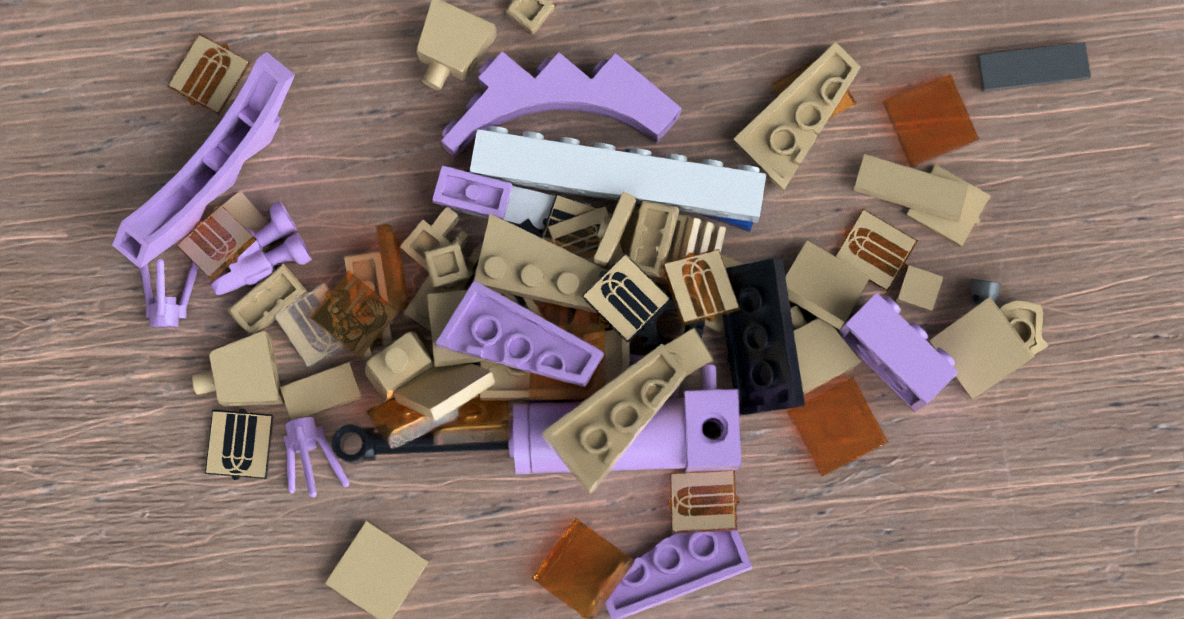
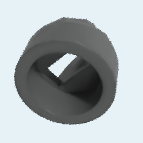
(983, 289)

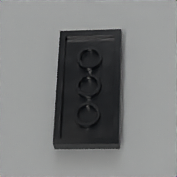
(762, 339)

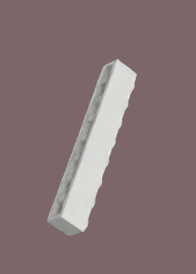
(608, 173)

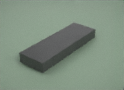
(1033, 67)

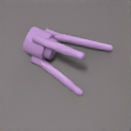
(163, 310)
(302, 438)

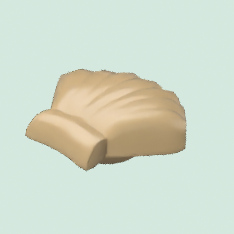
(1028, 322)

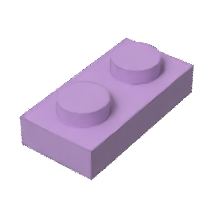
(472, 192)

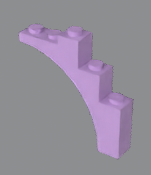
(559, 85)
(212, 169)

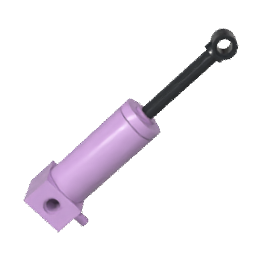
(667, 442)

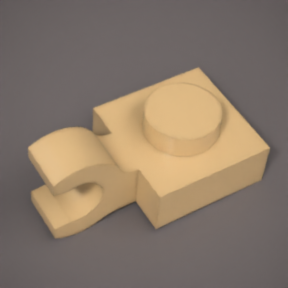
(430, 237)

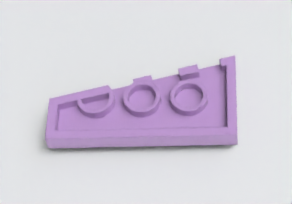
(510, 335)
(678, 568)

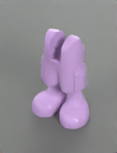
(254, 263)

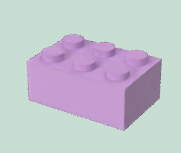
(898, 352)

